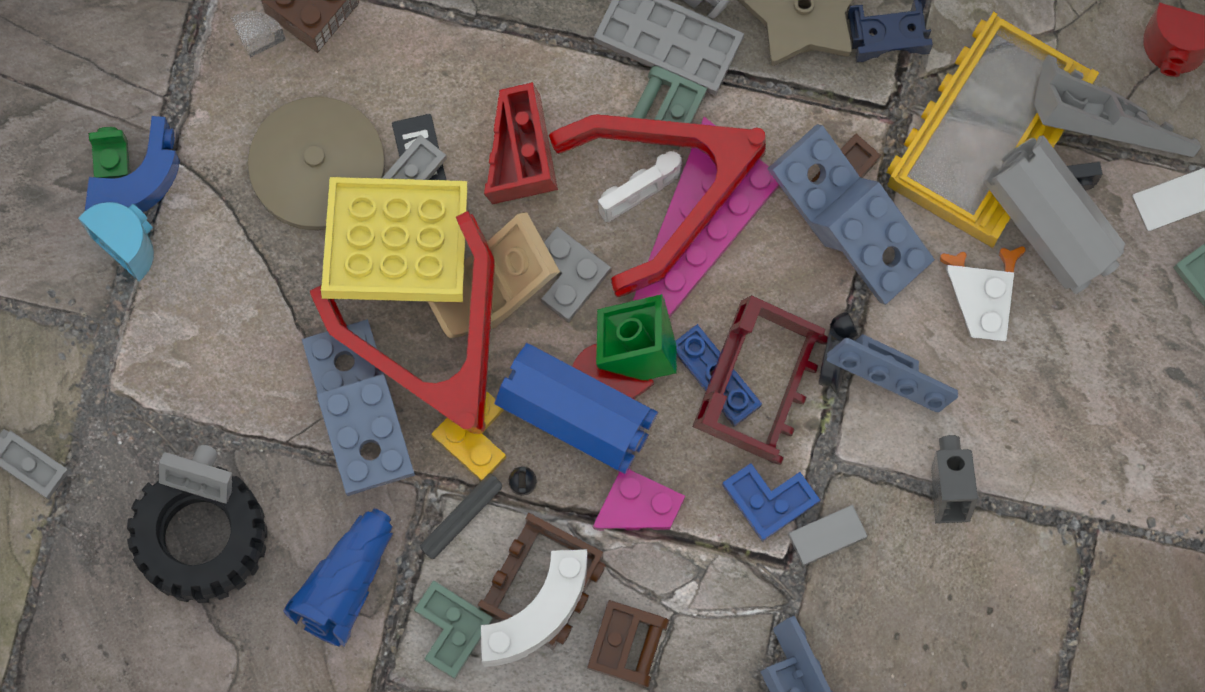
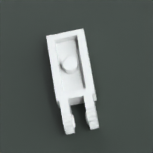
(640, 186)

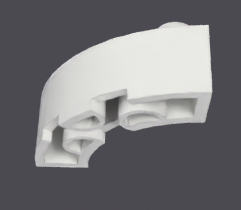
(543, 617)

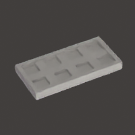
(670, 38)

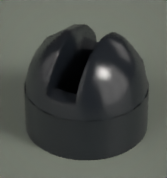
(844, 325)
(530, 480)

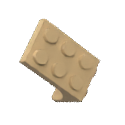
(520, 271)

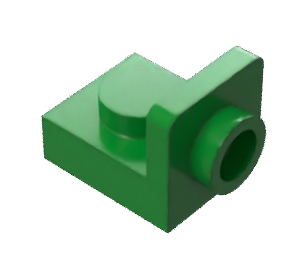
(109, 153)

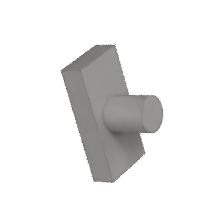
(196, 475)

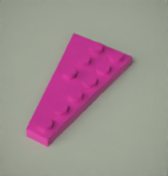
(719, 232)

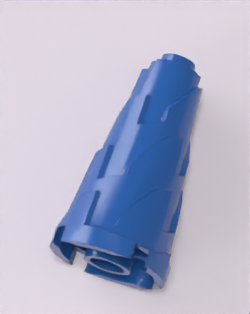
(340, 583)

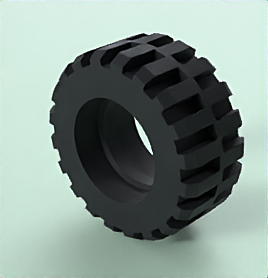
(204, 580)

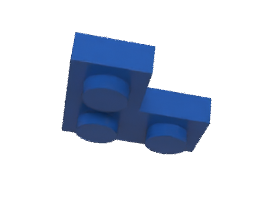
(767, 509)

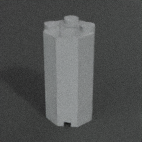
(1055, 214)

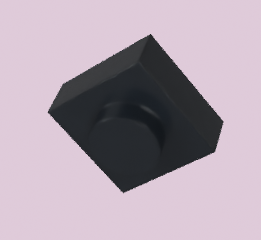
(1087, 174)

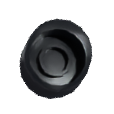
(831, 374)

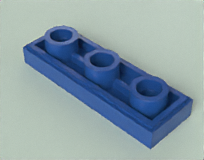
(700, 358)

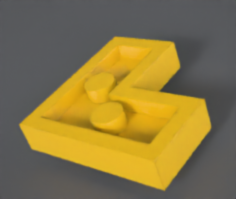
(471, 449)

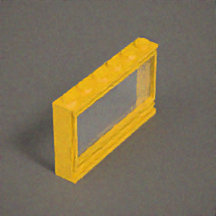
(974, 124)

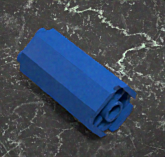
(575, 408)

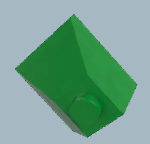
(636, 339)

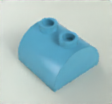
(122, 235)

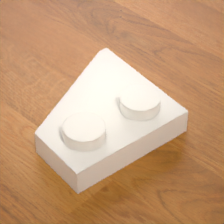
(983, 299)

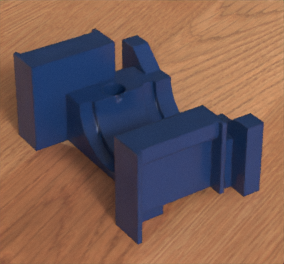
(890, 32)

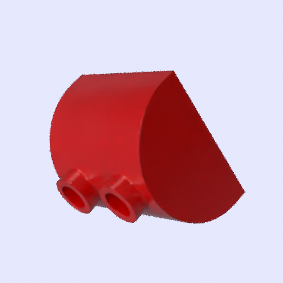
(1175, 40)

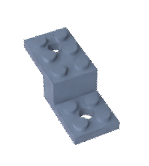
(851, 214)
(357, 412)

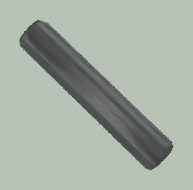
(461, 516)

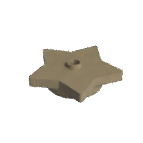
(803, 30)

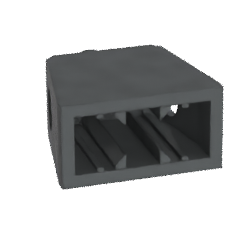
(953, 482)

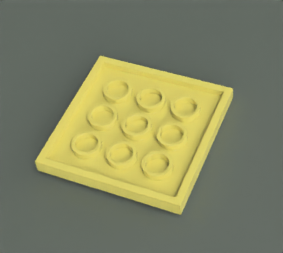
(394, 240)

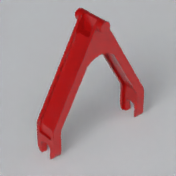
(730, 149)
(464, 394)

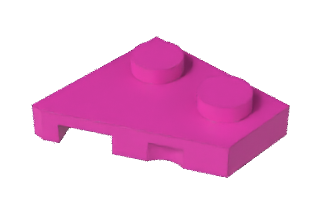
(638, 504)

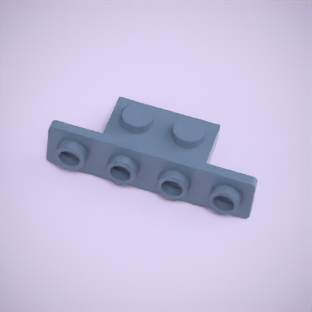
(891, 371)
(801, 669)

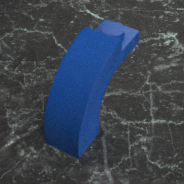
(149, 181)

